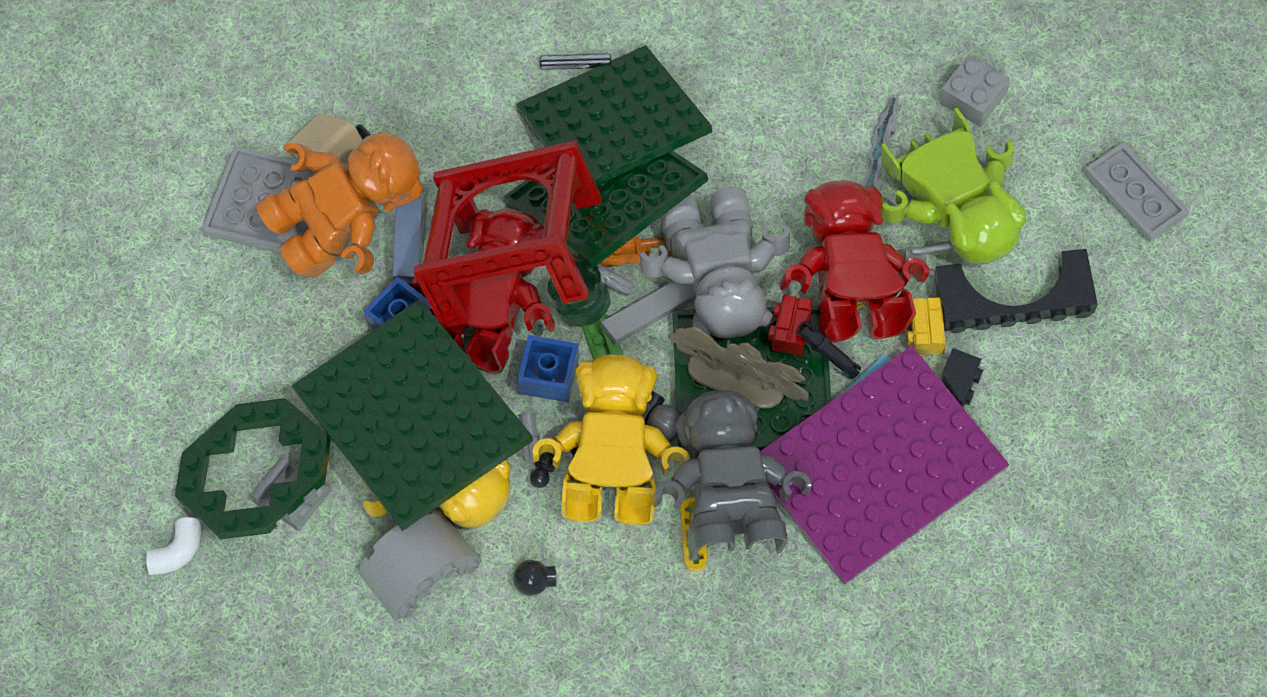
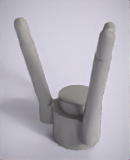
(920, 252)

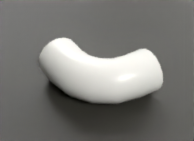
(179, 551)

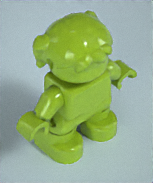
(958, 193)

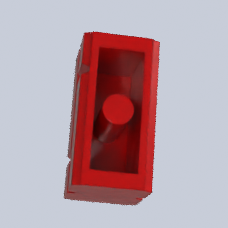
(789, 316)

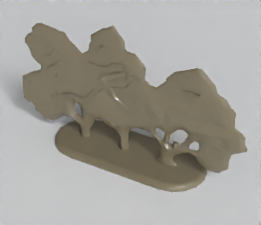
(738, 369)

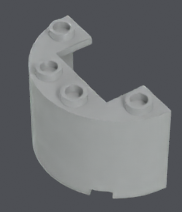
(415, 560)

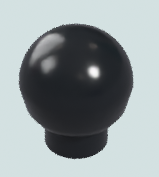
(533, 577)

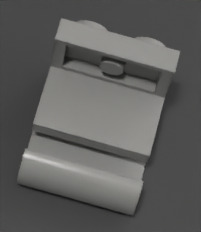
(284, 473)

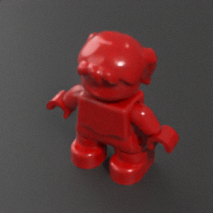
(854, 264)
(496, 300)

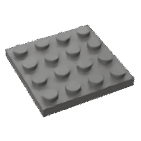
(244, 183)

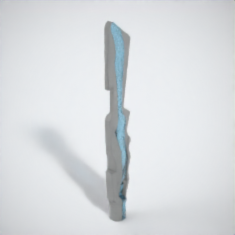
(882, 135)

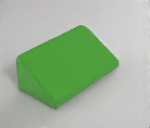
(599, 341)

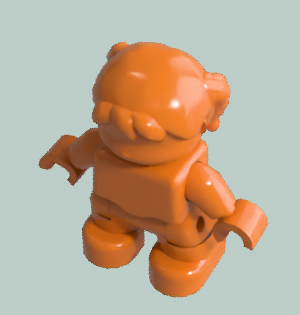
(341, 201)

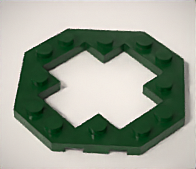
(284, 496)

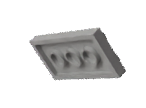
(1136, 191)

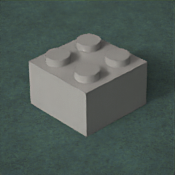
(974, 90)

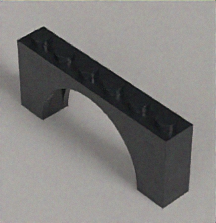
(967, 308)

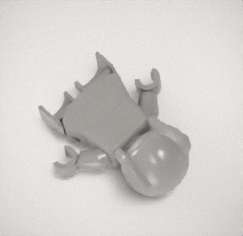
(718, 262)

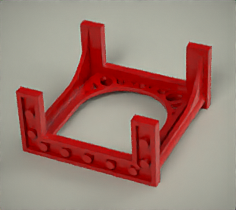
(456, 205)

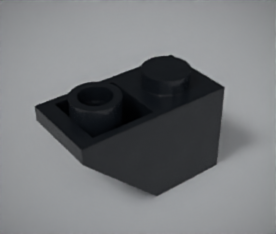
(960, 374)

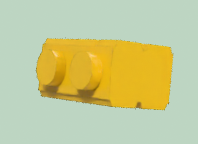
(927, 327)

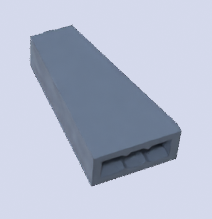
(409, 238)

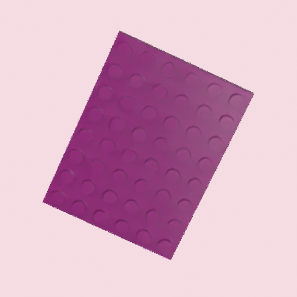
(882, 464)

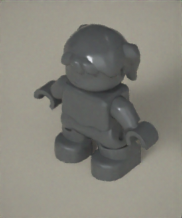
(728, 475)

